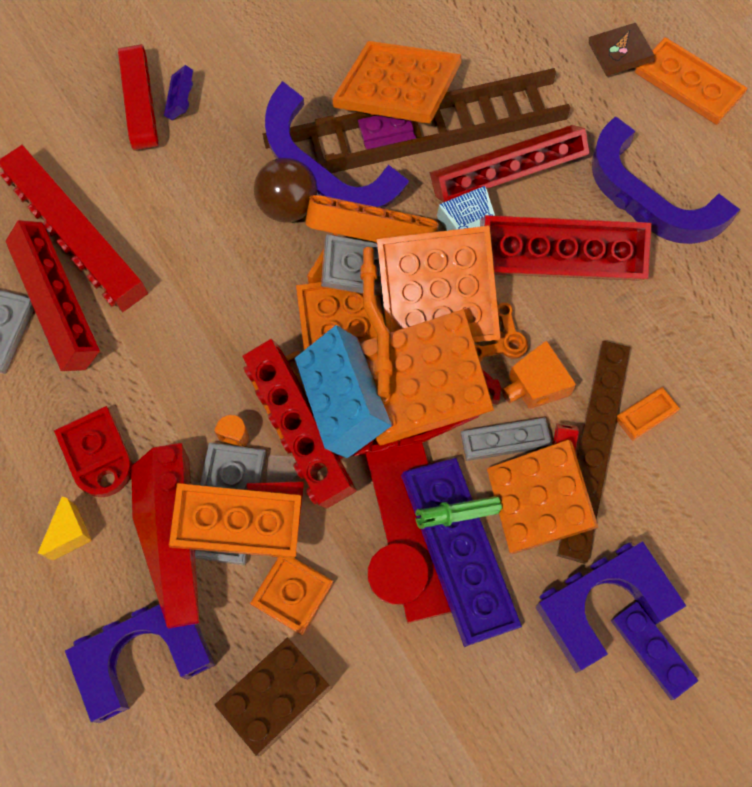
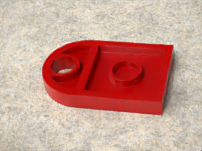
(93, 450)

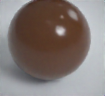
(284, 189)

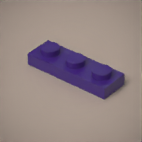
(654, 651)

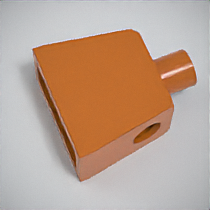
(539, 378)

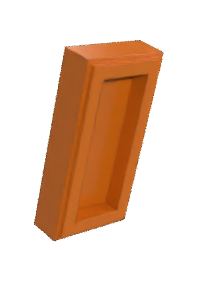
(647, 413)

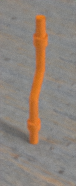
(383, 365)

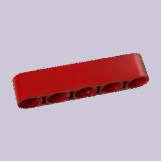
(138, 97)

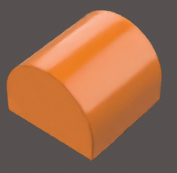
(232, 431)

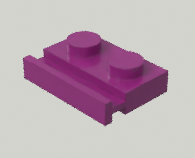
(384, 130)

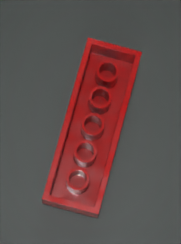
(569, 247)

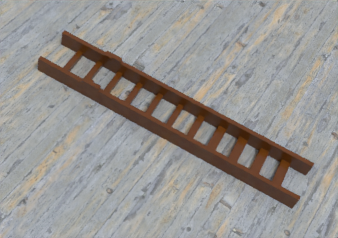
(444, 138)

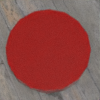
(397, 574)

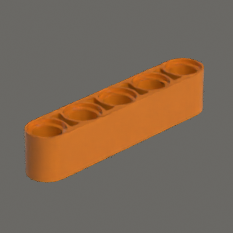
(363, 220)

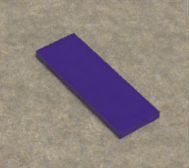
(462, 556)

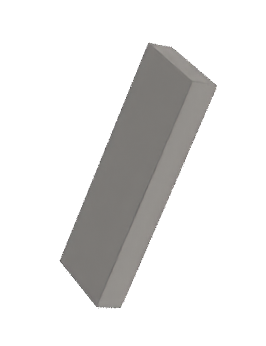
(505, 439)

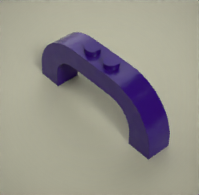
(280, 112)
(646, 204)

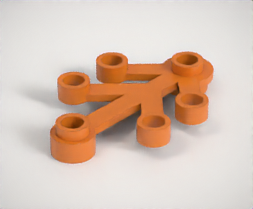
(507, 337)

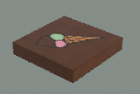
(621, 49)

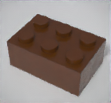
(273, 697)

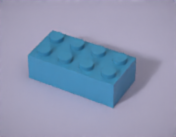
(342, 392)

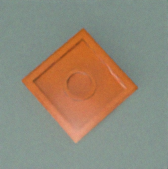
(292, 593)

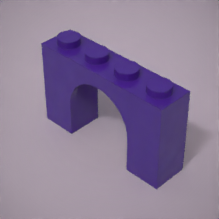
(632, 570)
(96, 657)

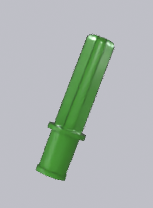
(449, 513)

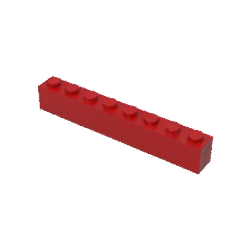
(72, 228)

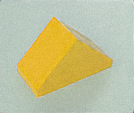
(64, 532)

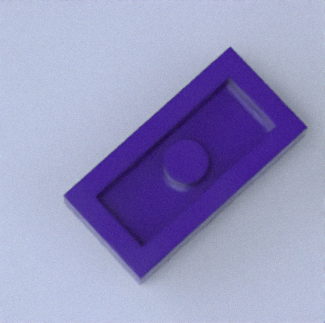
(178, 93)

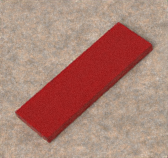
(400, 521)

